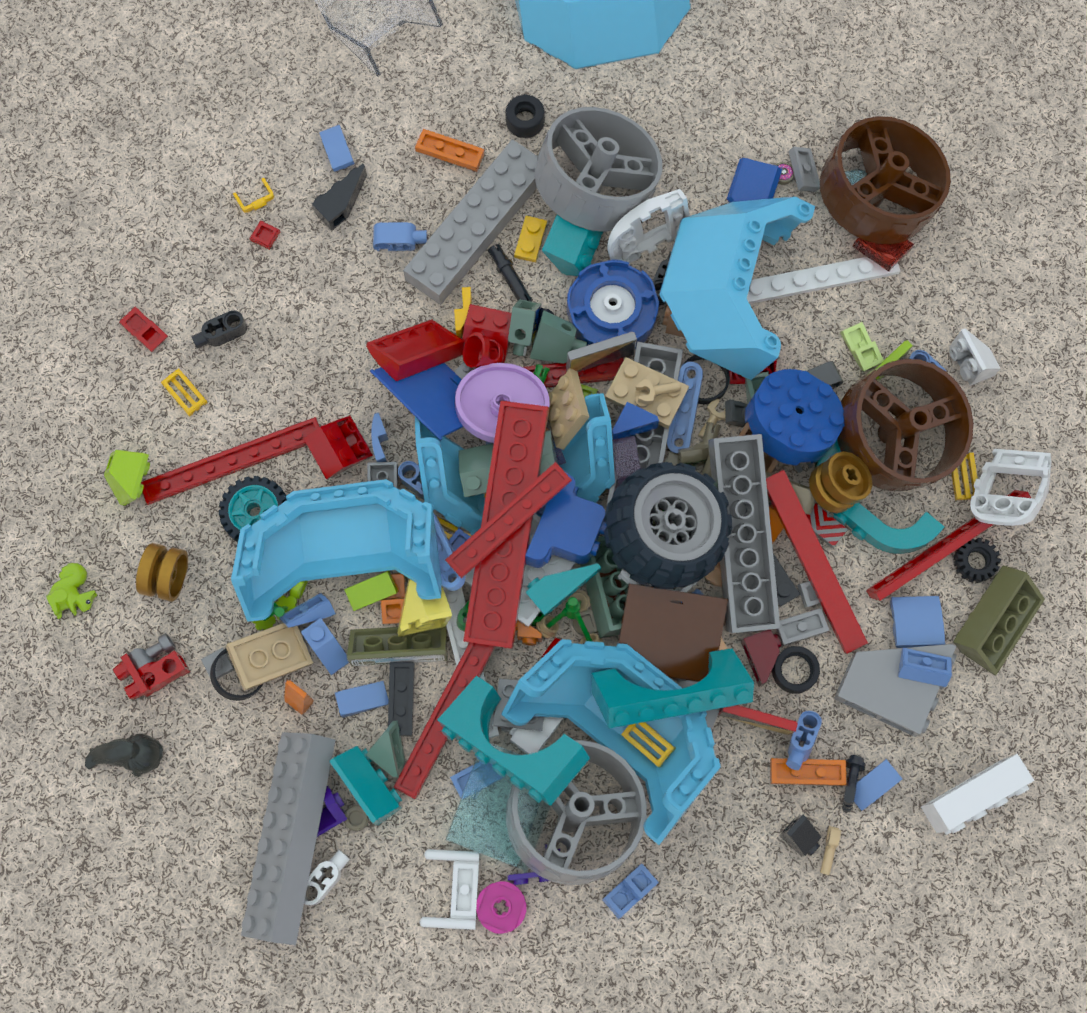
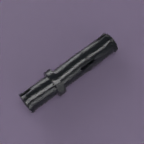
(505, 267)

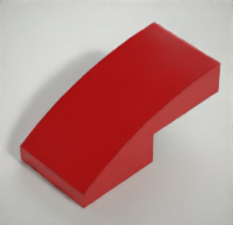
(143, 329)

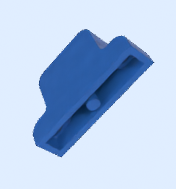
(567, 529)

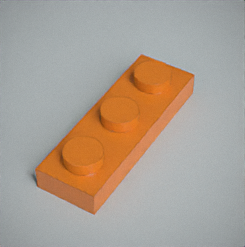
(449, 150)
(811, 772)

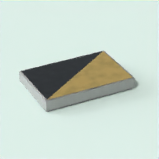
(601, 352)

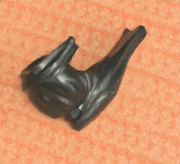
(137, 753)

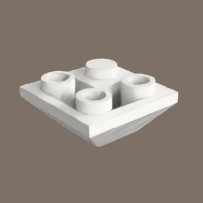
(973, 357)

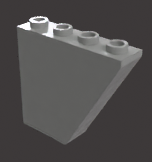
(876, 689)

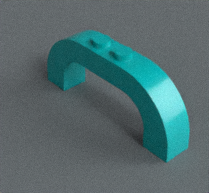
(875, 532)

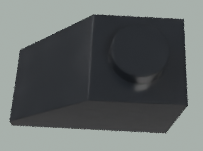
(801, 836)

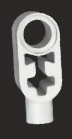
(337, 862)

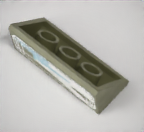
(384, 646)

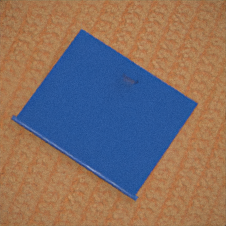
(428, 397)

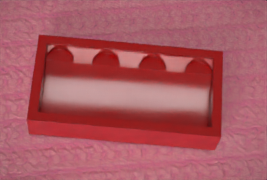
(415, 349)

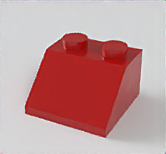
(488, 321)

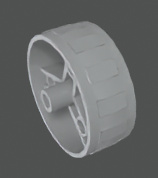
(607, 153)
(575, 816)

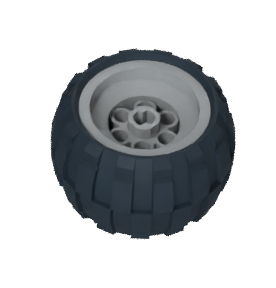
(697, 515)

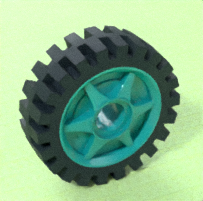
(245, 496)

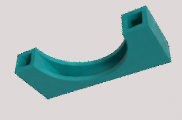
(629, 704)
(541, 773)

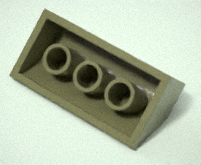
(999, 619)

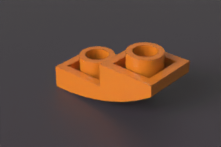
(528, 635)

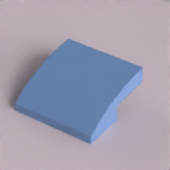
(917, 621)

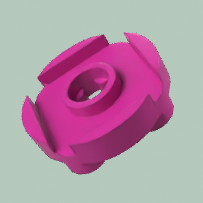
(507, 920)

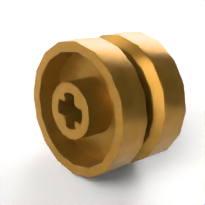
(840, 482)
(161, 572)

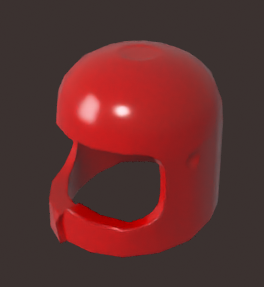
(477, 351)

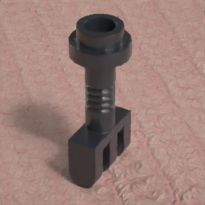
(855, 764)

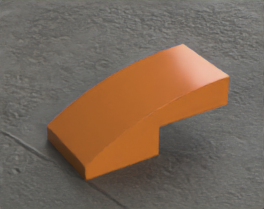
(392, 605)

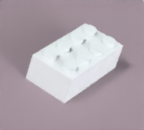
(980, 792)

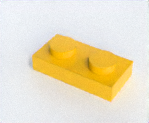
(530, 239)

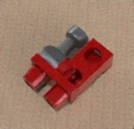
(148, 674)

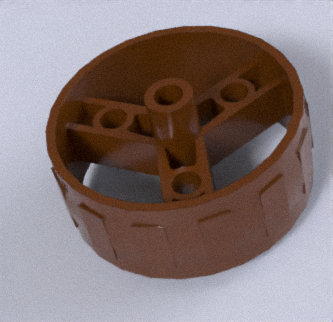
(887, 151)
(948, 408)

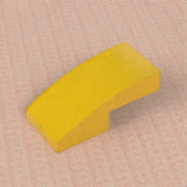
(461, 314)

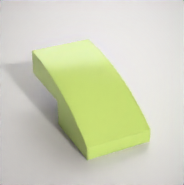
(860, 345)

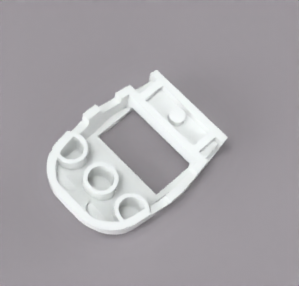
(627, 236)
(1009, 509)

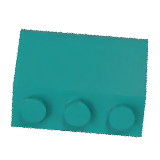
(570, 246)
(367, 784)

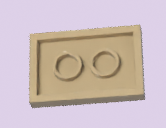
(624, 390)
(567, 409)
(268, 655)

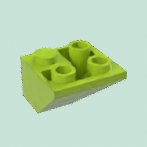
(125, 474)

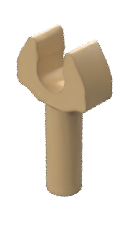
(655, 390)
(714, 416)
(832, 842)

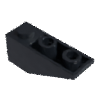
(338, 202)

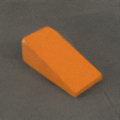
(297, 697)

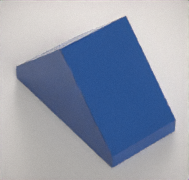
(634, 421)

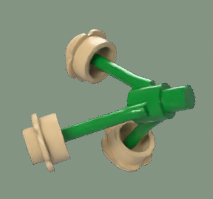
(576, 603)

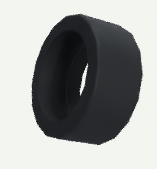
(812, 662)

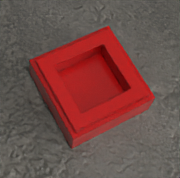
(265, 235)

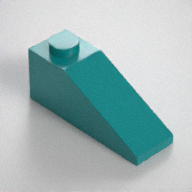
(556, 588)

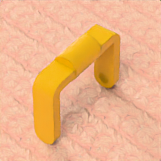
(259, 203)

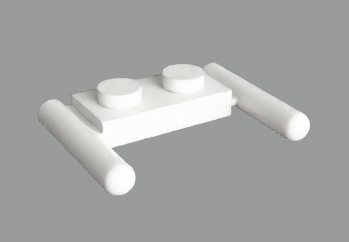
(463, 889)

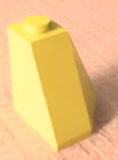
(421, 614)

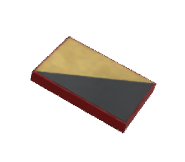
(759, 719)

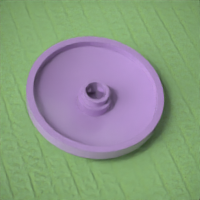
(483, 388)

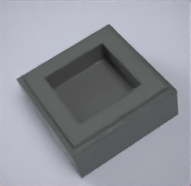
(735, 413)

